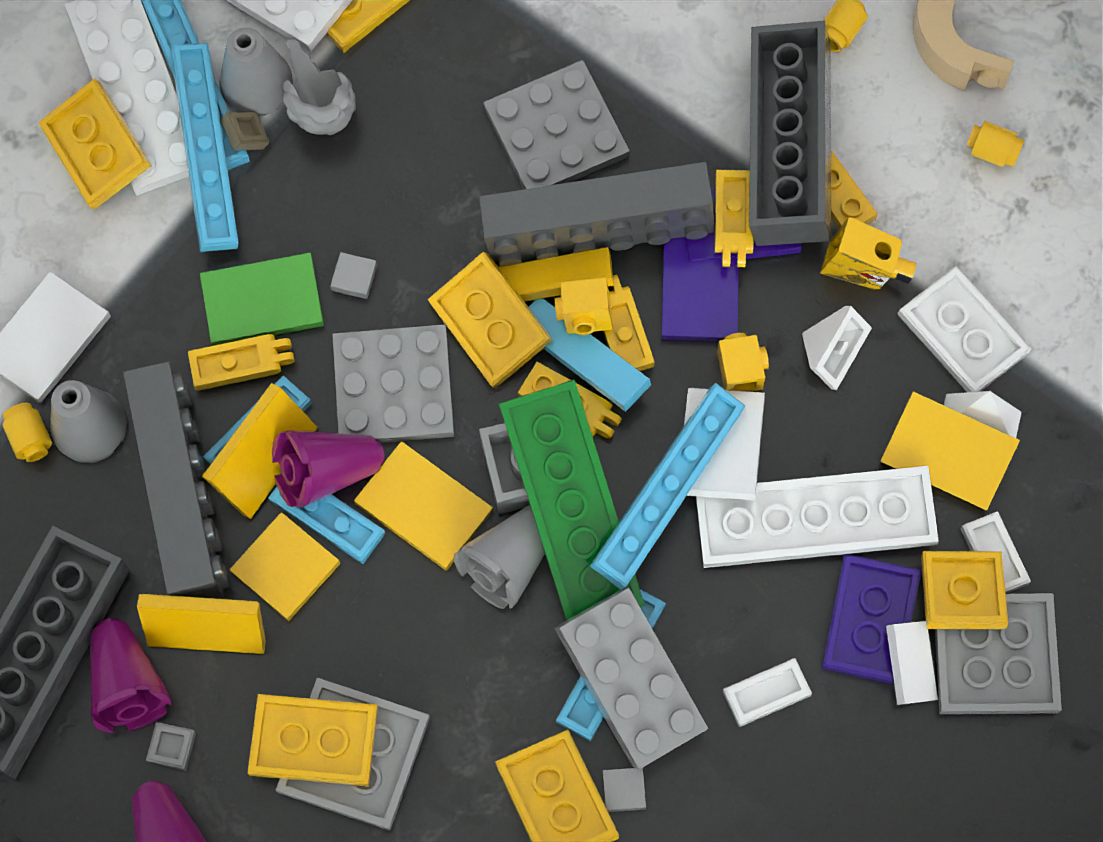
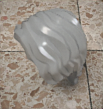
(318, 99)

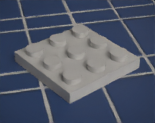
(556, 128)
(394, 383)
(1002, 668)
(394, 752)

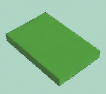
(261, 299)

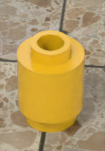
(844, 23)
(995, 144)
(26, 432)

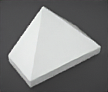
(834, 344)
(987, 409)

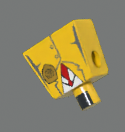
(866, 256)

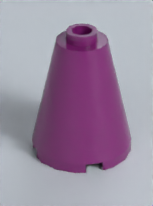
(322, 463)
(123, 680)
(161, 816)

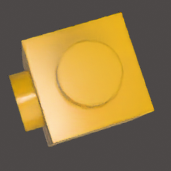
(584, 306)
(742, 362)

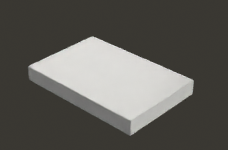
(964, 331)
(48, 336)
(735, 463)

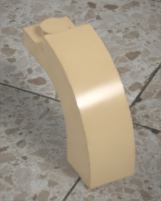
(948, 54)

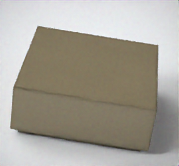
(244, 130)

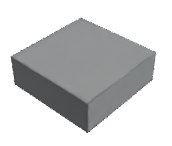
(353, 275)
(171, 746)
(624, 789)

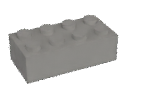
(631, 678)

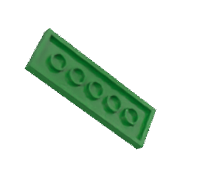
(564, 491)

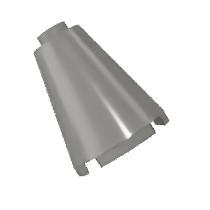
(253, 73)
(86, 422)
(503, 559)

